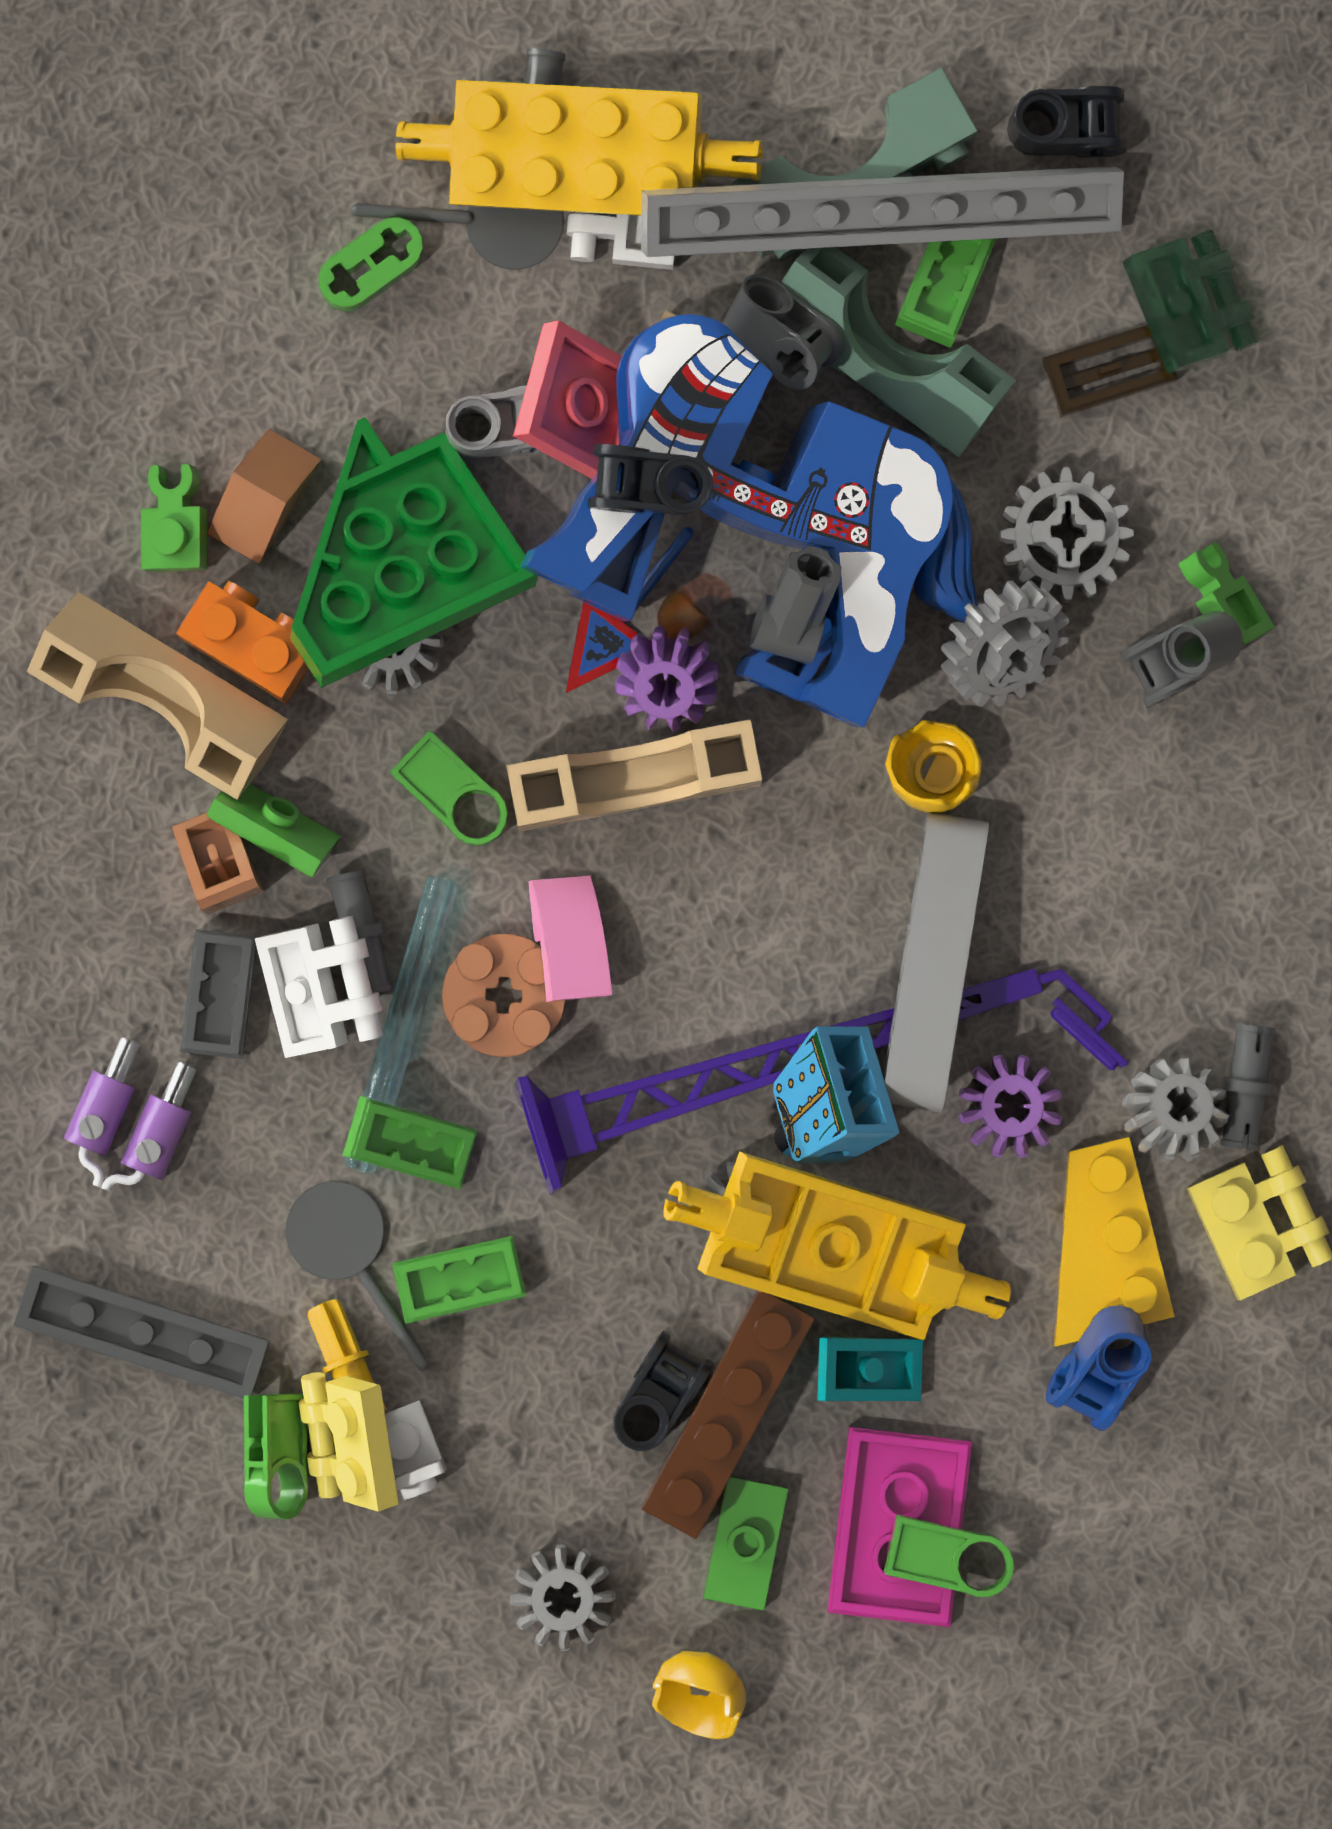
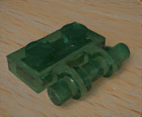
(1178, 306)

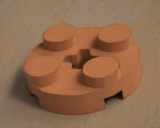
(477, 1019)

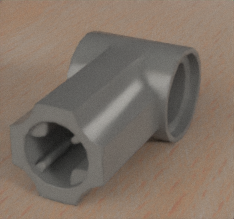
(795, 614)

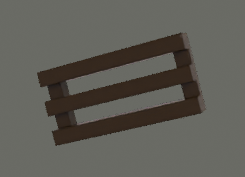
(1060, 385)

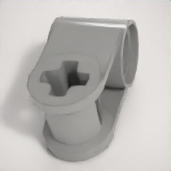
(501, 413)

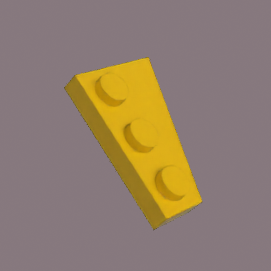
(1107, 1242)

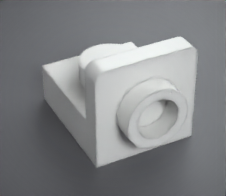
(413, 1450)

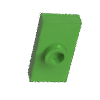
(944, 288)
(276, 828)
(410, 1142)
(459, 1279)
(745, 1543)

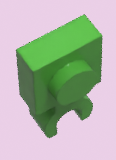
(175, 531)
(1210, 574)

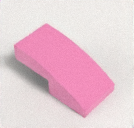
(571, 938)

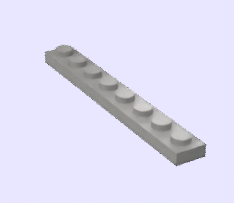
(881, 211)

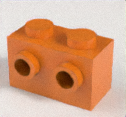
(244, 640)

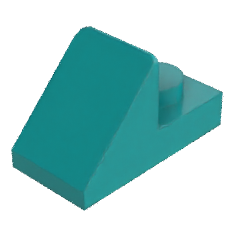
(869, 1369)

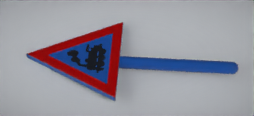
(604, 637)

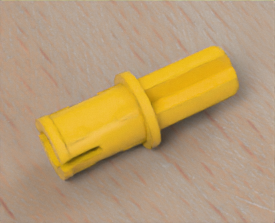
(338, 1342)

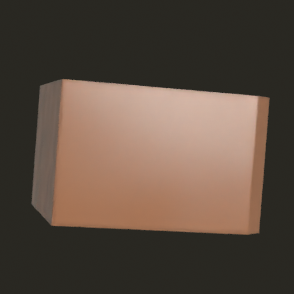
(262, 495)
(216, 864)

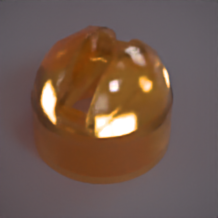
(680, 612)

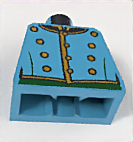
(833, 1098)

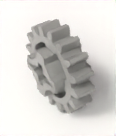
(1094, 534)
(1005, 643)

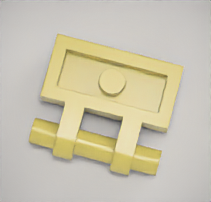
(1243, 1231)
(348, 1440)

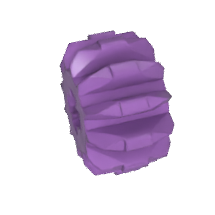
(667, 657)
(1009, 1086)

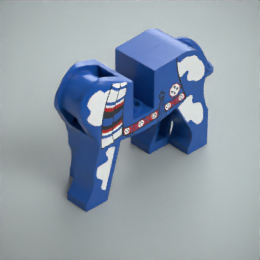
(843, 487)

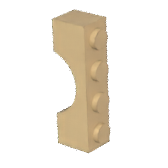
(99, 655)
(634, 777)

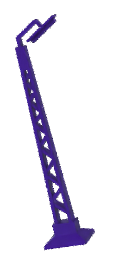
(563, 1129)

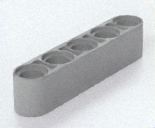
(935, 961)

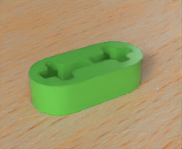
(361, 252)

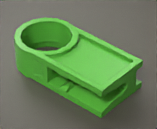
(441, 780)
(273, 1443)
(932, 1553)

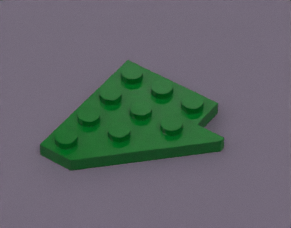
(401, 556)

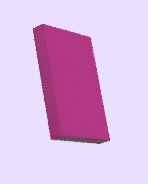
(887, 1477)

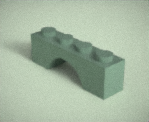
(923, 130)
(940, 394)

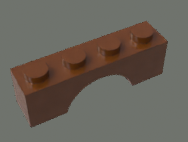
(727, 1413)

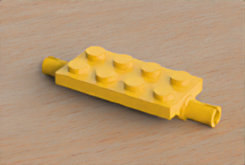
(573, 147)
(834, 1247)

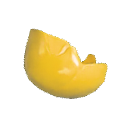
(951, 776)
(705, 1716)

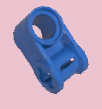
(1100, 1378)

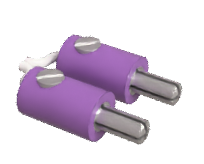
(104, 1107)

